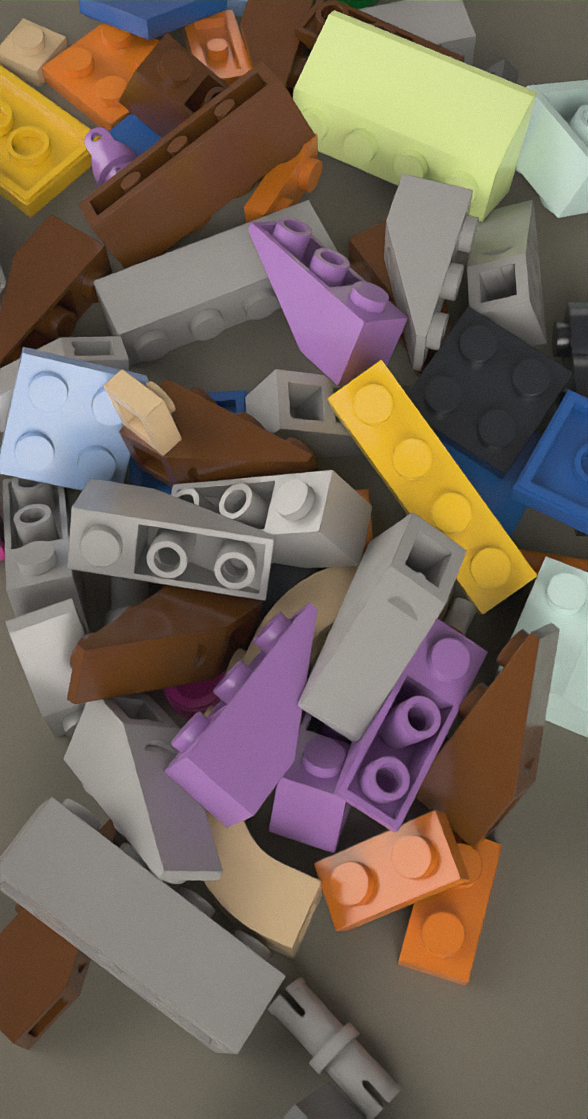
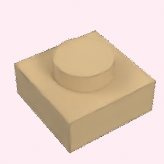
(29, 49)
(144, 410)

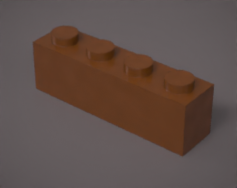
(198, 168)

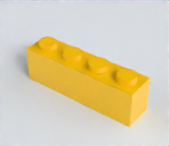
(430, 483)

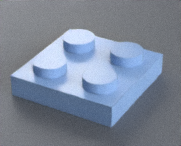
(63, 423)

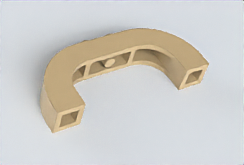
(255, 889)

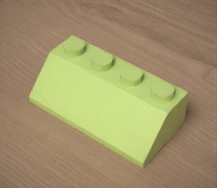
(412, 111)

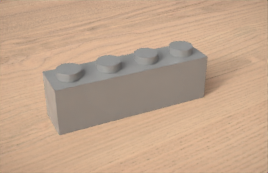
(194, 290)
(139, 926)

